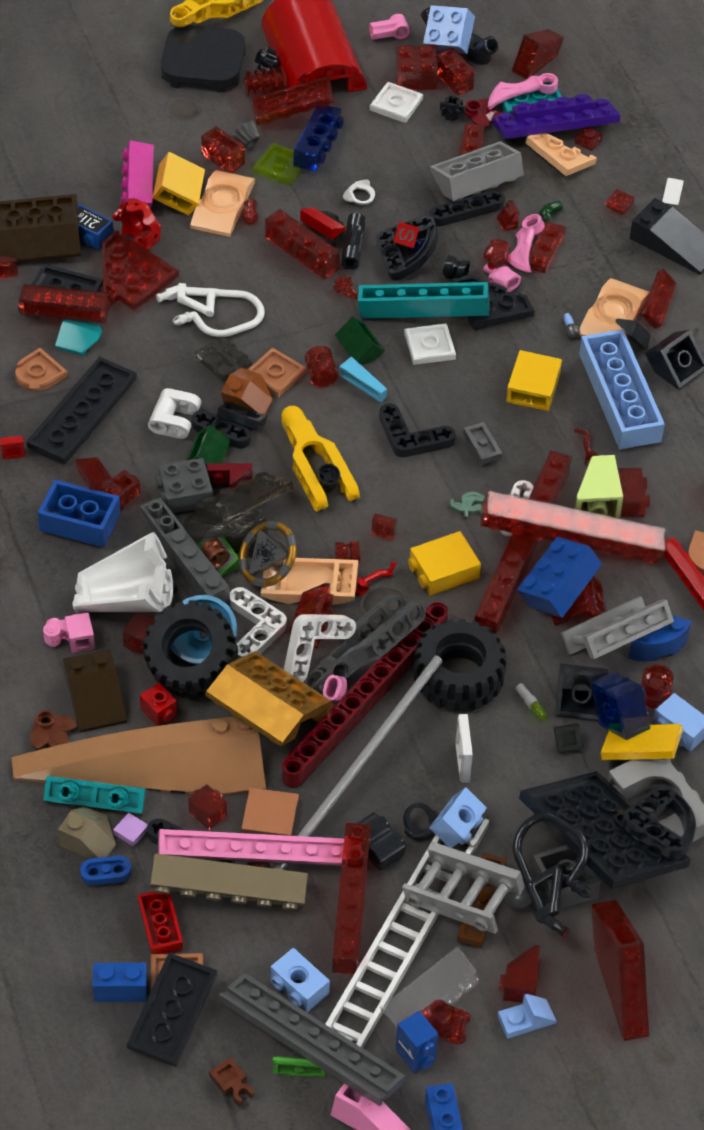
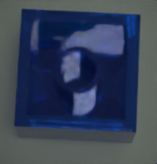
(620, 705)

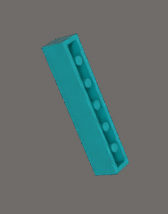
(424, 300)

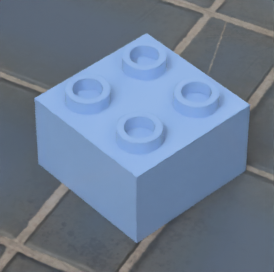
(449, 28)

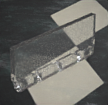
(434, 984)

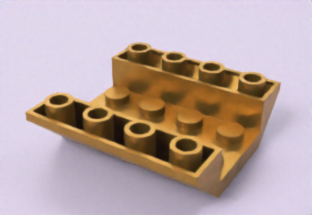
(267, 697)

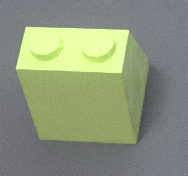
(601, 488)

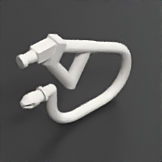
(180, 292)

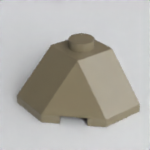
(87, 833)

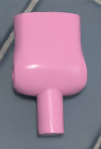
(503, 276)
(335, 688)

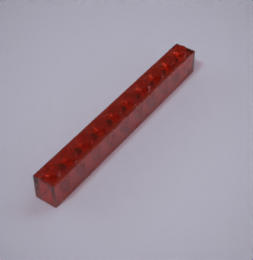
(521, 547)

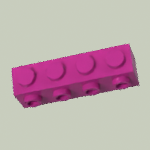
(137, 172)

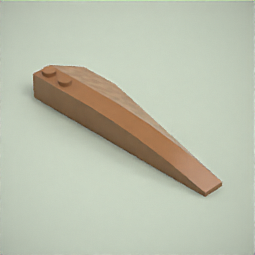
(161, 757)

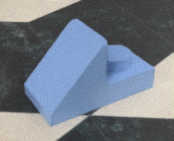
(527, 1017)

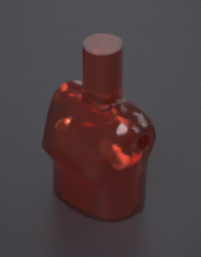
(496, 253)

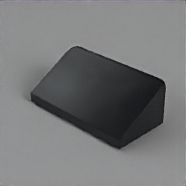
(635, 330)

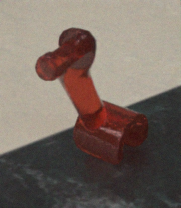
(586, 443)

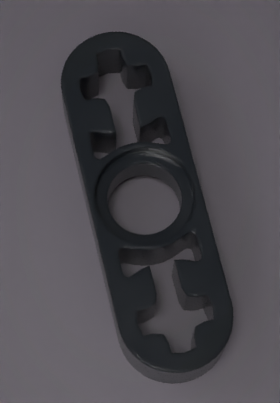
(236, 438)

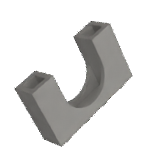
(647, 774)

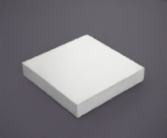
(396, 102)
(430, 344)
(463, 748)

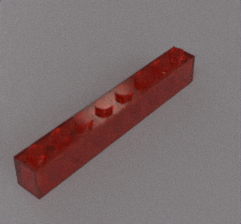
(550, 521)

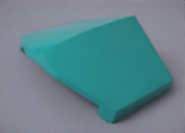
(77, 336)

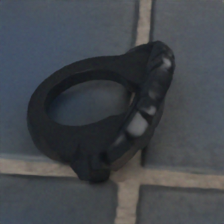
(414, 831)

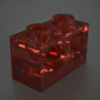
(455, 72)
(223, 149)

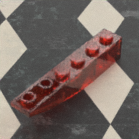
(351, 898)

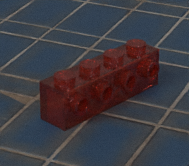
(302, 244)

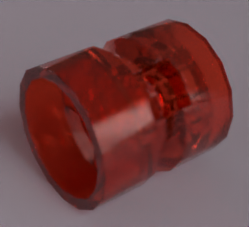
(321, 366)
(658, 684)

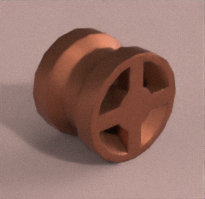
(215, 553)

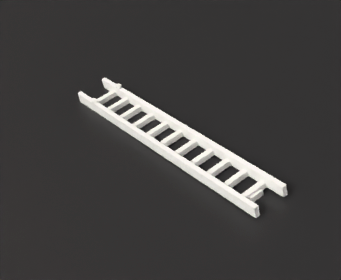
(378, 943)

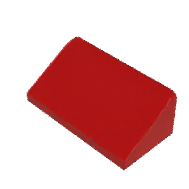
(321, 222)

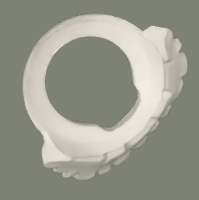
(348, 195)

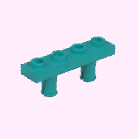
(94, 794)

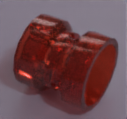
(341, 551)

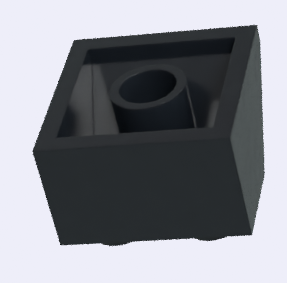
(677, 358)
(575, 691)

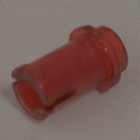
(250, 213)

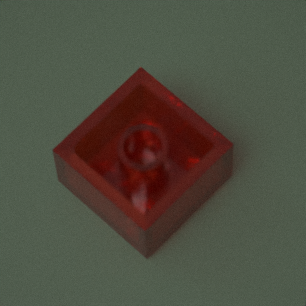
(416, 67)

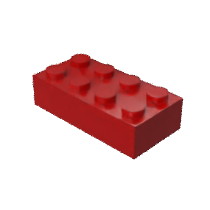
(160, 923)

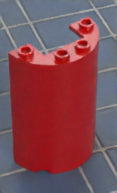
(311, 42)

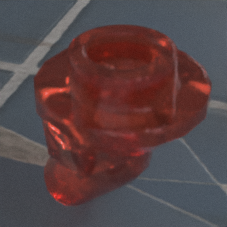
(343, 285)

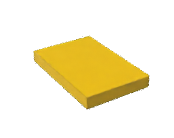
(656, 743)

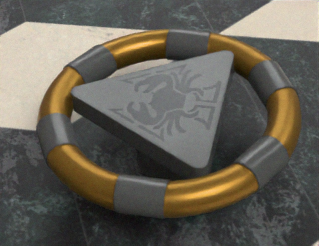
(267, 554)

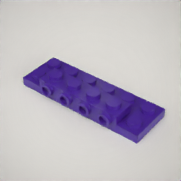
(555, 116)

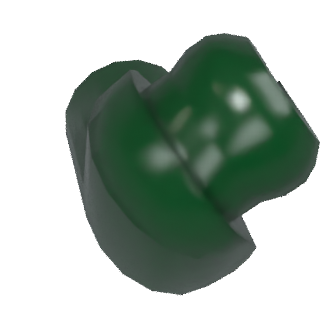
(549, 208)

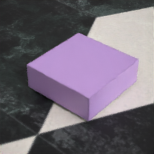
(130, 829)

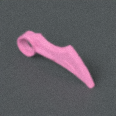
(505, 91)
(520, 255)

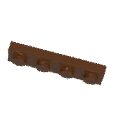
(469, 934)

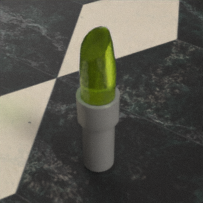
(531, 701)

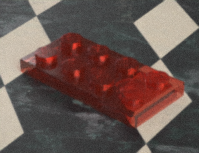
(293, 100)

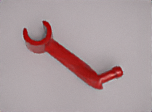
(362, 586)

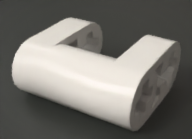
(164, 413)

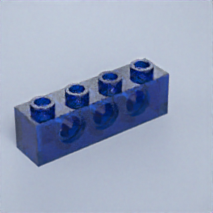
(317, 138)

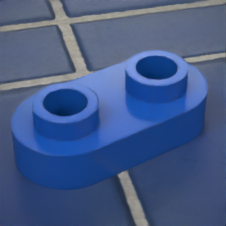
(105, 869)

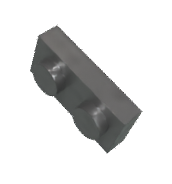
(482, 443)

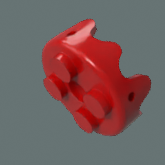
(138, 222)

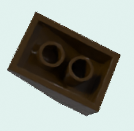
(94, 690)

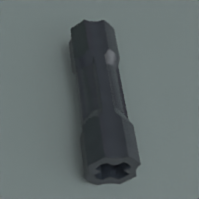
(353, 241)

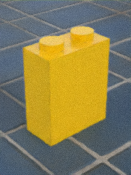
(178, 183)
(534, 380)
(444, 563)

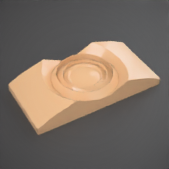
(222, 203)
(614, 302)
(311, 573)

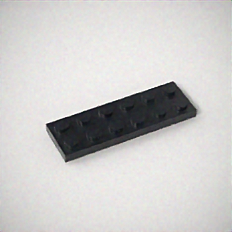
(81, 410)

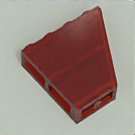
(622, 967)

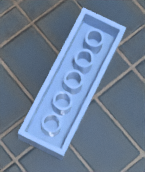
(621, 389)

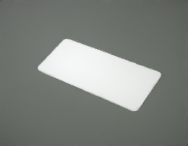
(673, 191)

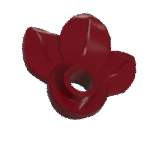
(479, 112)

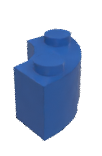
(661, 641)

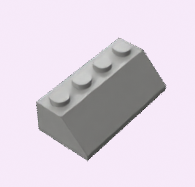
(478, 170)

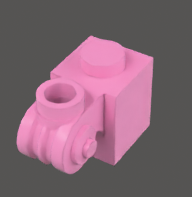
(74, 628)

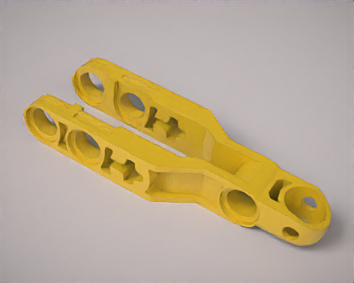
(202, 10)
(301, 434)

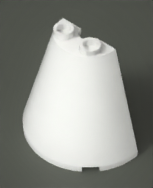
(127, 580)

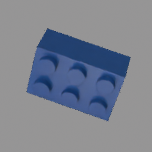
(79, 513)
(559, 576)

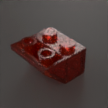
(317, 602)

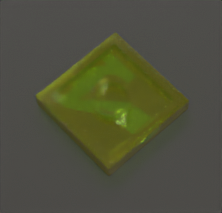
(277, 164)

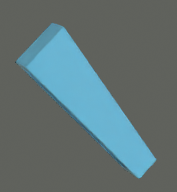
(361, 378)

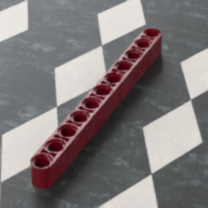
(362, 698)

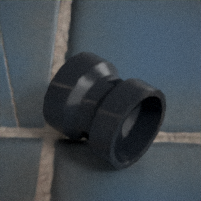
(456, 267)
(329, 473)

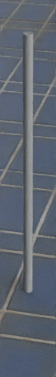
(367, 751)

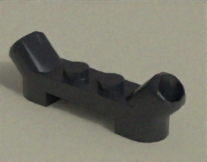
(479, 48)

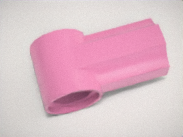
(395, 26)

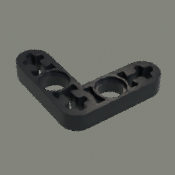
(406, 439)

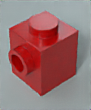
(158, 705)

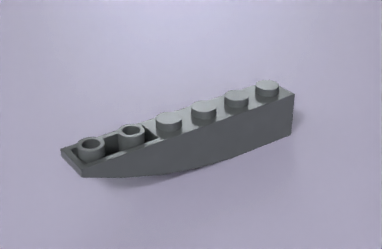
(184, 552)

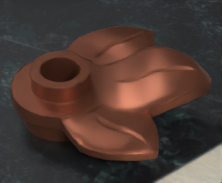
(52, 733)

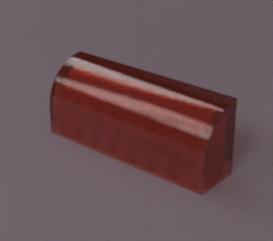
(64, 303)

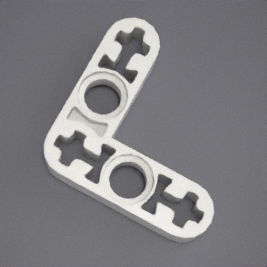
(262, 621)
(310, 633)

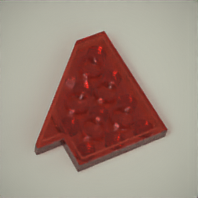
(132, 271)

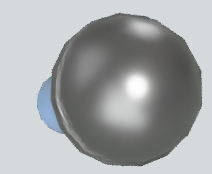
(572, 331)

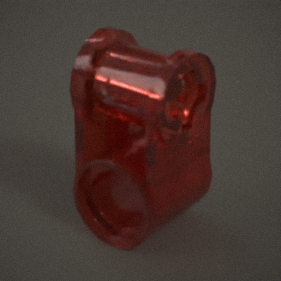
(447, 1020)

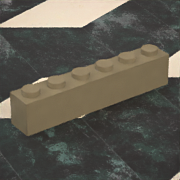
(228, 880)

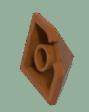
(247, 390)

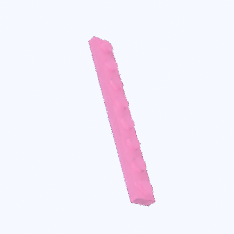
(251, 847)

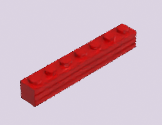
(685, 569)

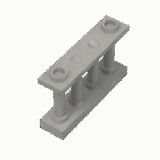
(617, 627)
(464, 865)

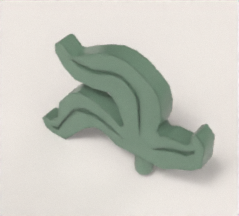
(467, 501)

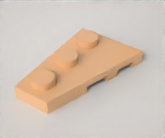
(560, 156)

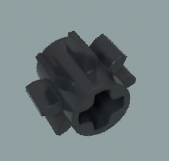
(266, 59)
(452, 108)

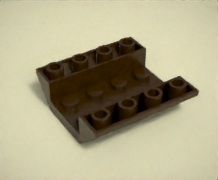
(40, 228)

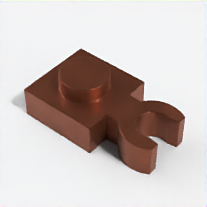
(230, 1079)

